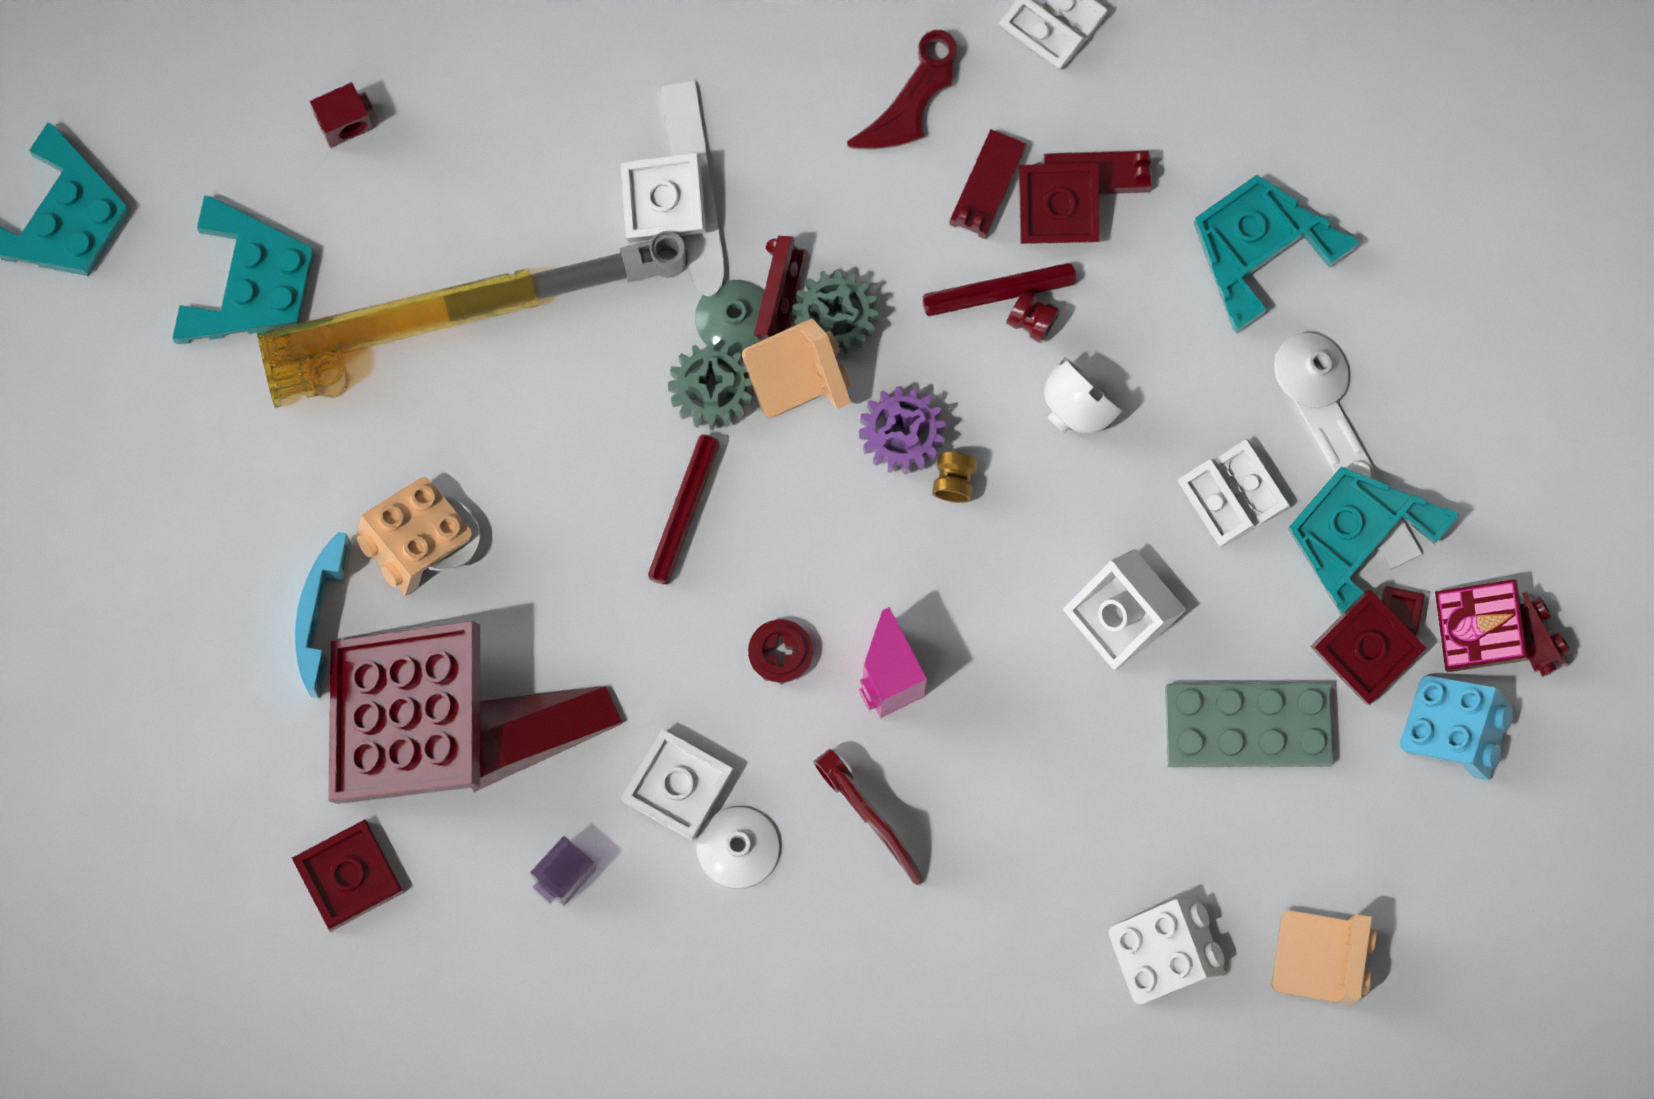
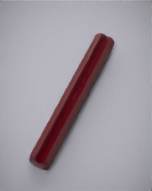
(998, 289)
(683, 509)

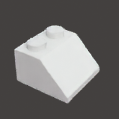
(1124, 608)

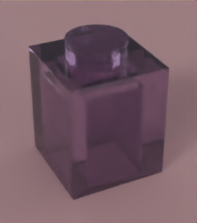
(562, 872)

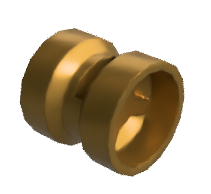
(954, 477)

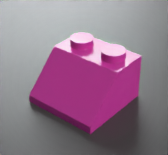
(890, 669)

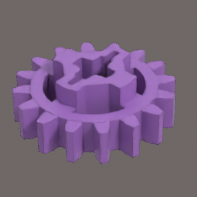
(888, 439)

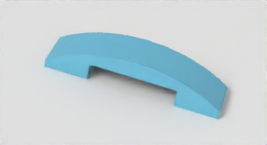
(328, 566)

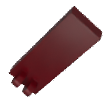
(1117, 170)
(988, 183)
(781, 286)

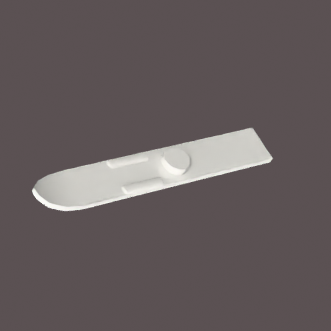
(687, 137)
(1344, 450)

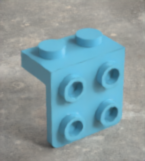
(1458, 724)

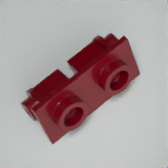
(1547, 646)

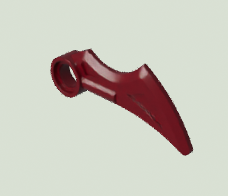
(903, 118)
(841, 780)

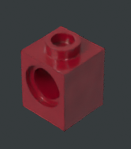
(342, 114)

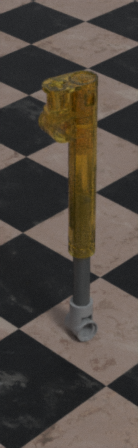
(303, 351)

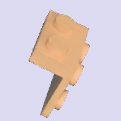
(796, 369)
(411, 533)
(1323, 957)

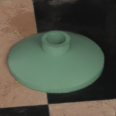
(720, 329)

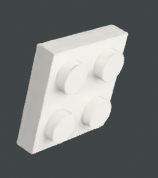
(663, 196)
(677, 784)

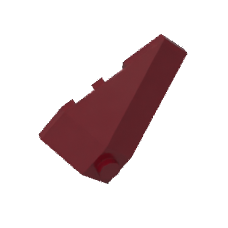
(538, 726)

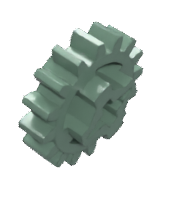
(841, 297)
(696, 384)

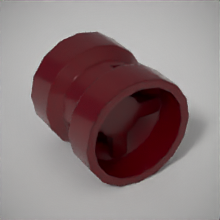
(1042, 316)

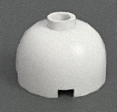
(1078, 400)

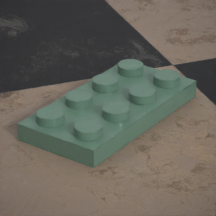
(1248, 725)

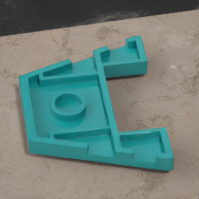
(73, 218)
(1252, 229)
(263, 282)
(1351, 520)

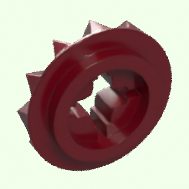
(794, 639)

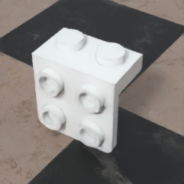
(1167, 949)

